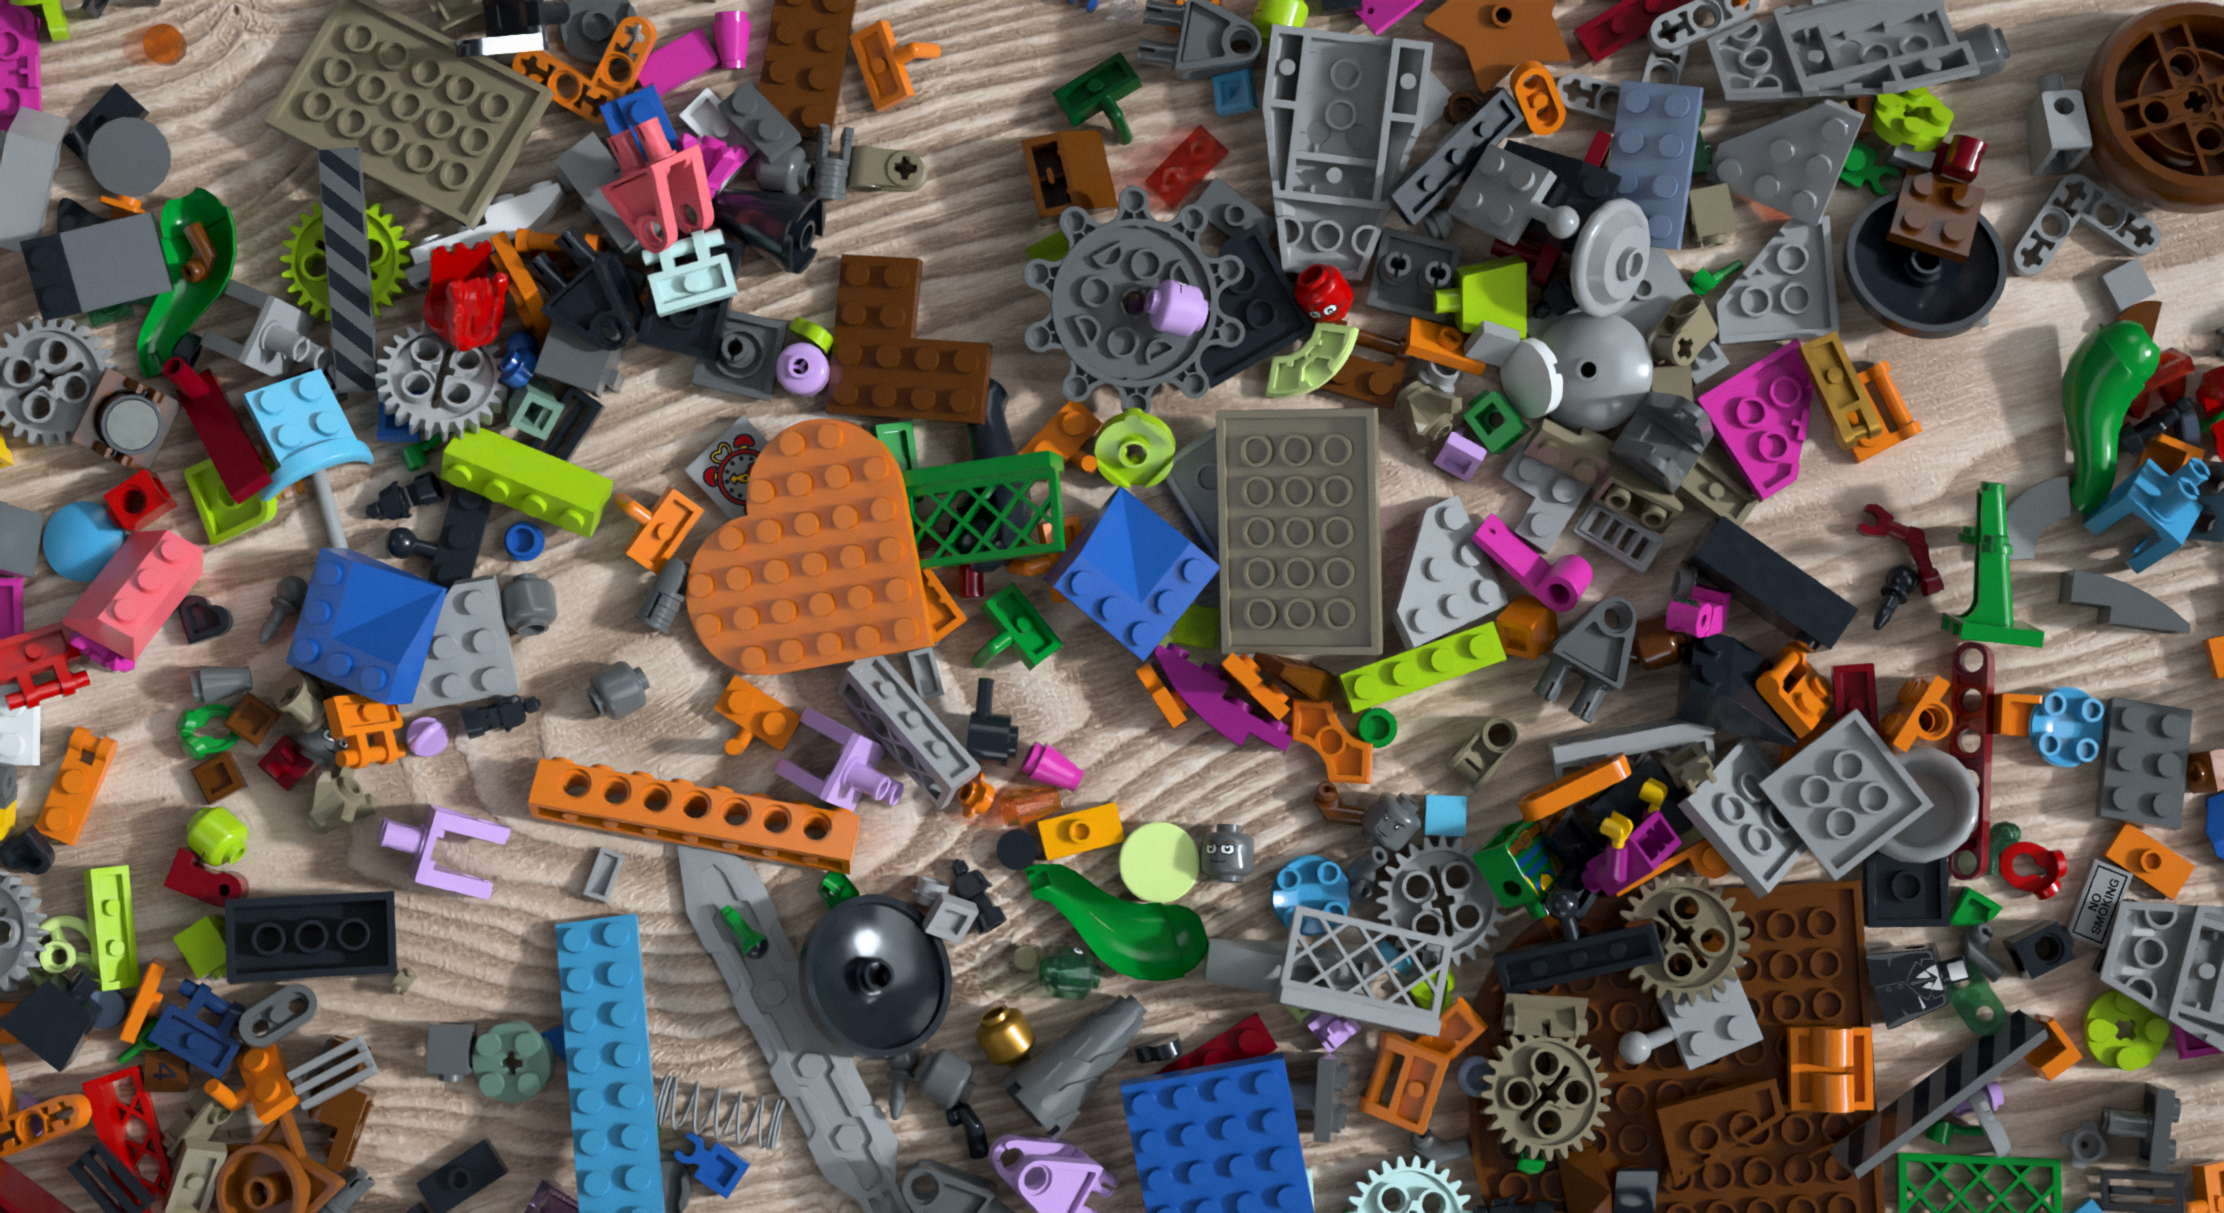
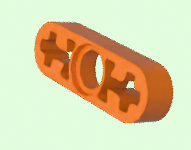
(1574, 787)

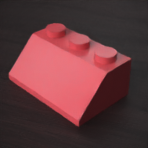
(137, 591)

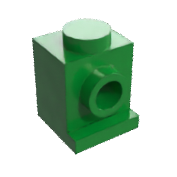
(1480, 416)

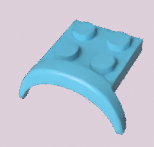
(302, 429)

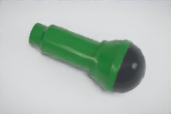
(752, 943)

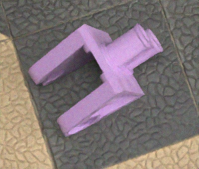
(853, 772)
(421, 841)
(1051, 1173)

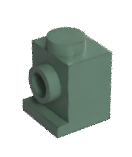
(533, 408)

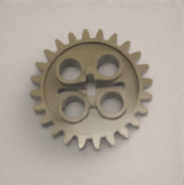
(1712, 918)
(1568, 1119)

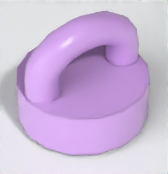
(427, 736)

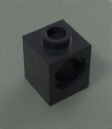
(2022, 949)

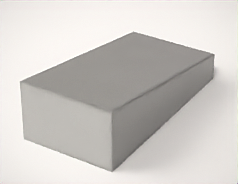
(926, 673)
(604, 875)

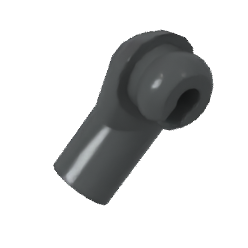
(1363, 873)

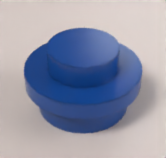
(524, 541)

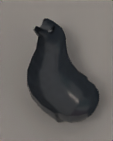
(986, 443)

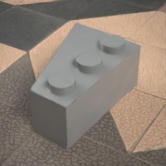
(587, 169)
(27, 173)

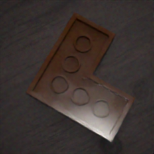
(881, 365)

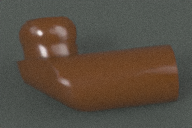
(203, 256)
(1333, 807)

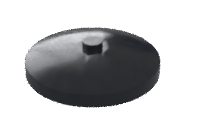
(1918, 290)
(874, 977)

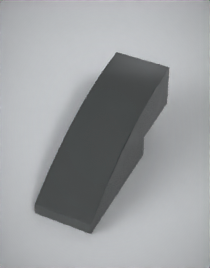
(2119, 603)

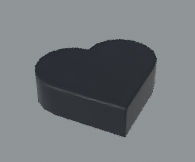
(189, 348)
(203, 620)
(28, 851)
(1159, 1049)

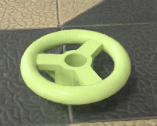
(49, 958)

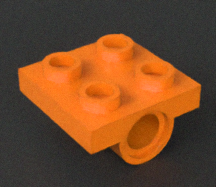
(1917, 698)
(1830, 1068)

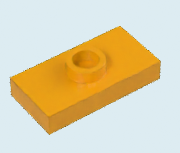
(1081, 831)

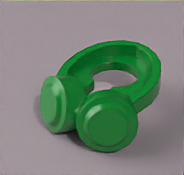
(196, 747)

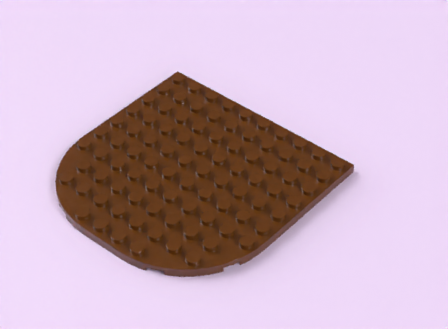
(1799, 971)

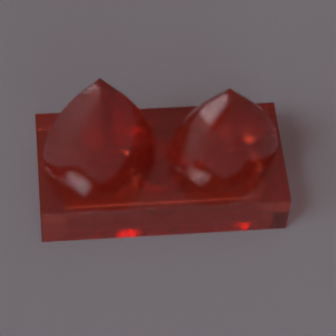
(1186, 167)
(2167, 381)

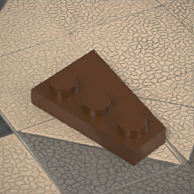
(1714, 1121)

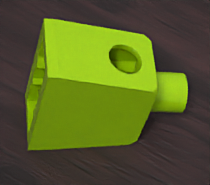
(1487, 292)

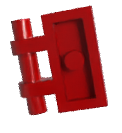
(36, 653)

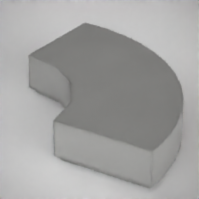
(2034, 512)

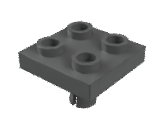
(745, 357)

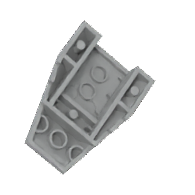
(1840, 51)
(1338, 138)
(2171, 963)

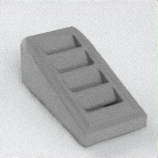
(1625, 524)

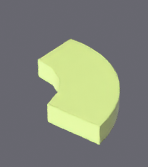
(1313, 363)

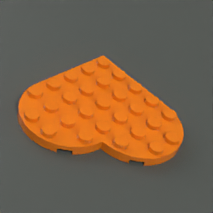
(819, 561)

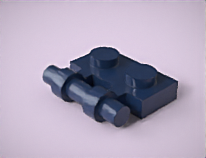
(194, 1039)

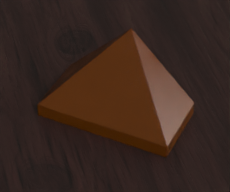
(1584, 1182)

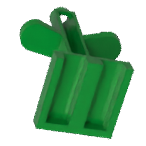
(1991, 609)

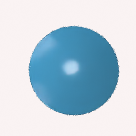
(81, 540)
(2066, 727)
(1310, 883)

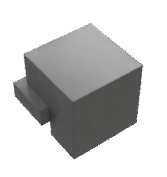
(579, 362)
(19, 541)

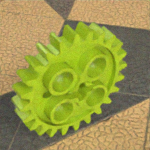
(306, 253)

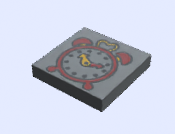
(726, 466)

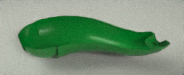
(181, 308)
(2096, 393)
(1146, 939)

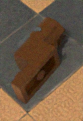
(344, 1111)

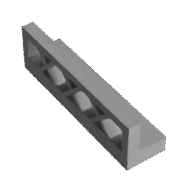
(908, 727)

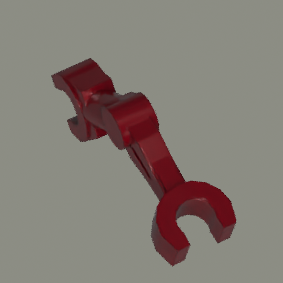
(1928, 577)

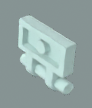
(691, 283)

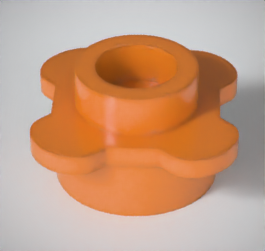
(976, 796)

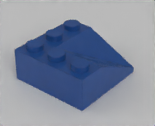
(1131, 573)
(366, 626)

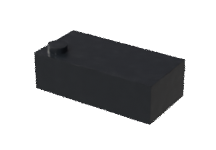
(1769, 585)
(310, 937)

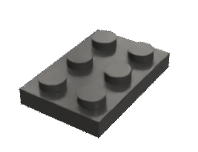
(2144, 763)

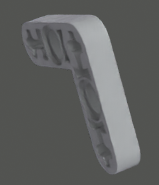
(1724, 18)
(1586, 83)
(2084, 212)

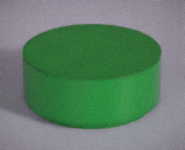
(1376, 727)

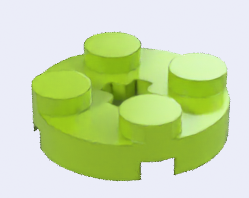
(1926, 122)
(1134, 428)
(2126, 1053)

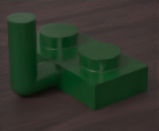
(1099, 91)

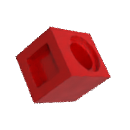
(156, 501)

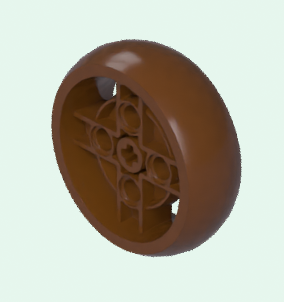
(2166, 39)

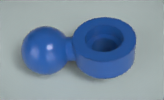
(520, 360)

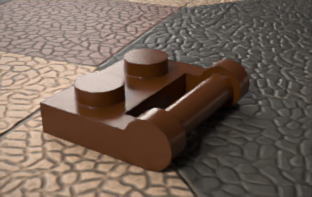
(1367, 379)

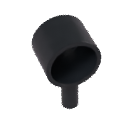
(990, 735)

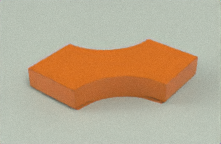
(1345, 756)

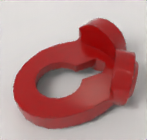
(2042, 887)

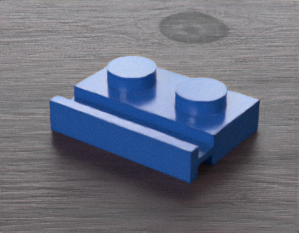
(635, 109)

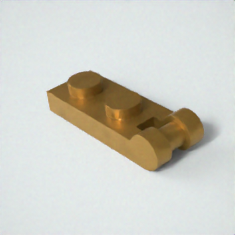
(1839, 389)

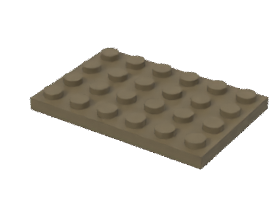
(419, 113)
(1299, 531)

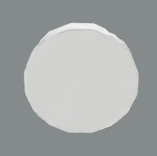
(1532, 379)

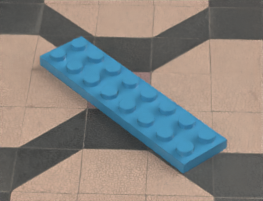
(609, 1066)

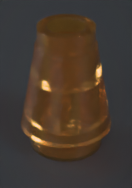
(1028, 805)

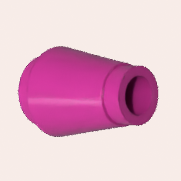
(732, 38)
(1051, 767)

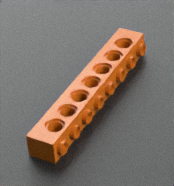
(711, 831)

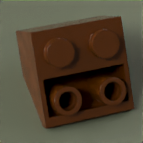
(1068, 172)

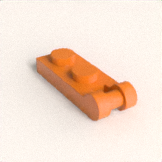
(76, 786)

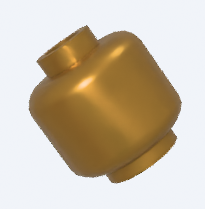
(1005, 1036)

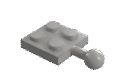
(1506, 194)
(1699, 1031)

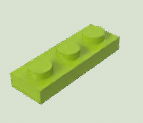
(111, 927)

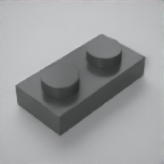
(759, 122)

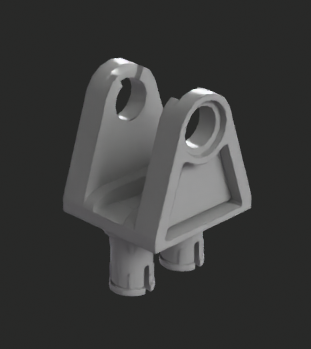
(276, 338)

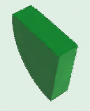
(1972, 908)

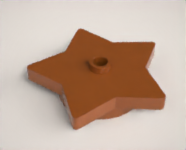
(1497, 47)
(274, 1174)

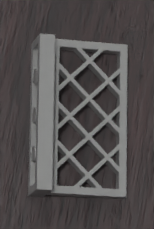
(1630, 740)
(1359, 1007)

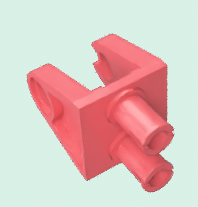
(659, 187)

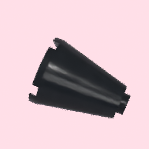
(772, 224)

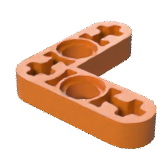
(602, 82)
(19, 1121)

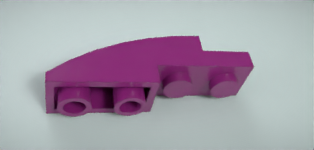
(1203, 693)

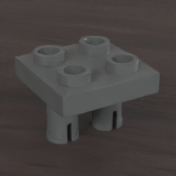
(1409, 271)
(1324, 1096)
(2149, 1125)

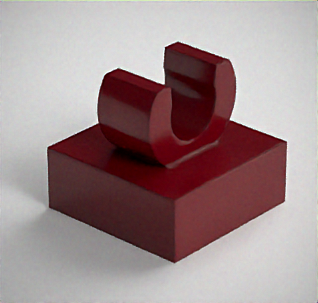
(286, 763)

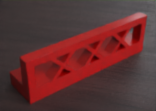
(113, 1131)

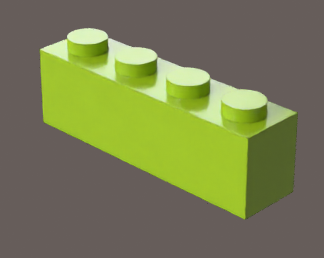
(527, 480)
(1421, 667)

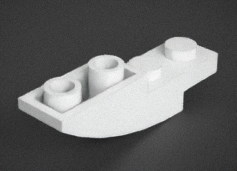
(504, 214)

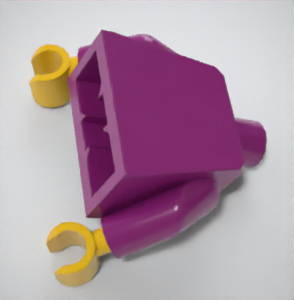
(1634, 848)

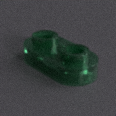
(1974, 995)

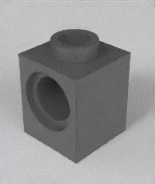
(451, 1049)

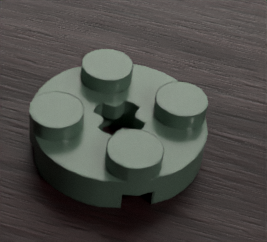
(496, 1077)

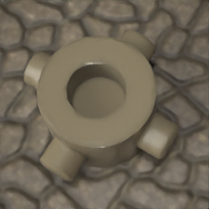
(1025, 957)
(403, 981)

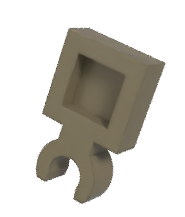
(1689, 767)

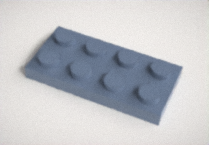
(1656, 153)

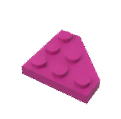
(18, 62)
(1763, 419)

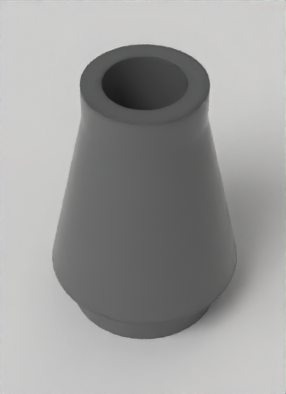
(219, 682)

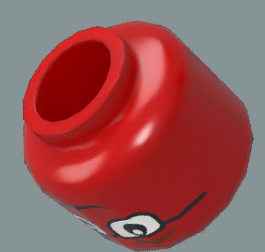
(1323, 293)

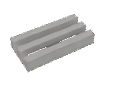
(302, 1088)

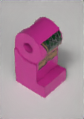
(1701, 613)

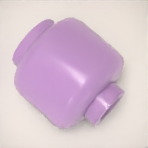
(1176, 308)
(809, 382)

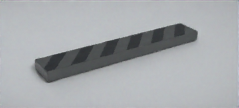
(348, 269)
(1937, 1094)

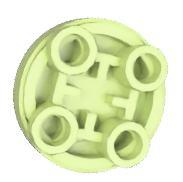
(1159, 862)

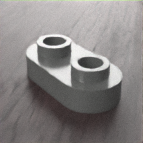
(277, 1016)

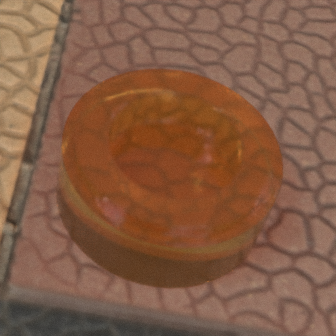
(164, 44)

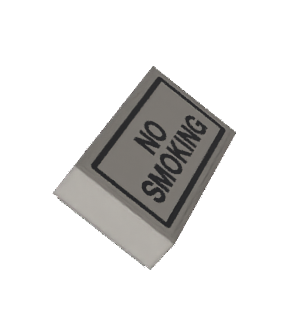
(2097, 903)

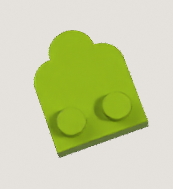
(222, 515)

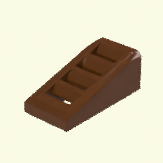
(1298, 675)

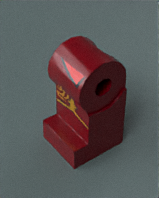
(1959, 158)
(203, 881)

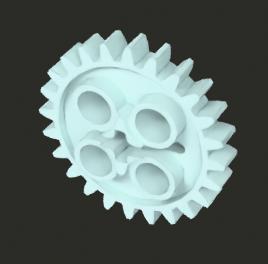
(1411, 1185)

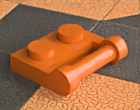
(535, 243)
(1907, 427)
(1805, 699)
(1415, 1088)

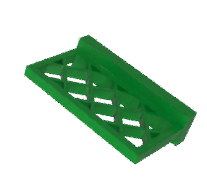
(987, 475)
(1903, 1183)

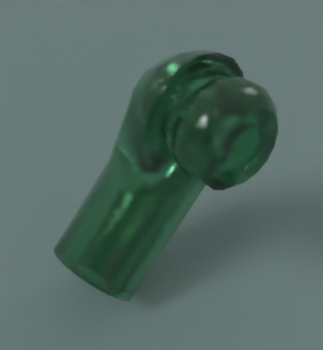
(2001, 837)

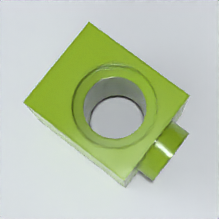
(205, 947)

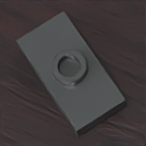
(1232, 212)

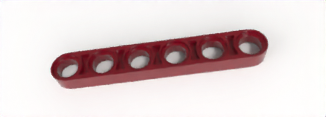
(1979, 760)

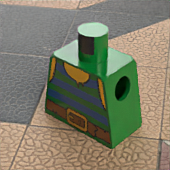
(1518, 866)

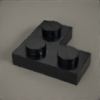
(1573, 846)

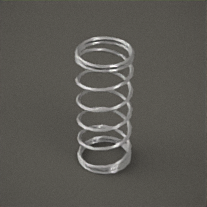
(668, 1095)

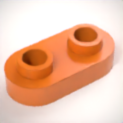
(1535, 95)

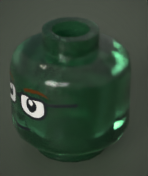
(1069, 973)

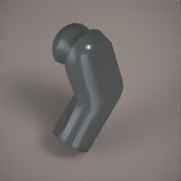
(1976, 950)
(1433, 1148)

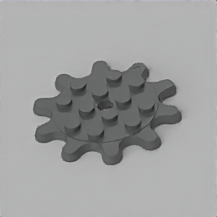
(1089, 291)

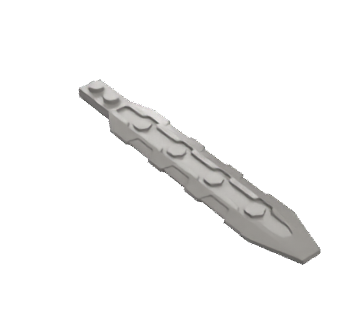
(819, 1080)

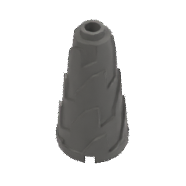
(1068, 1070)

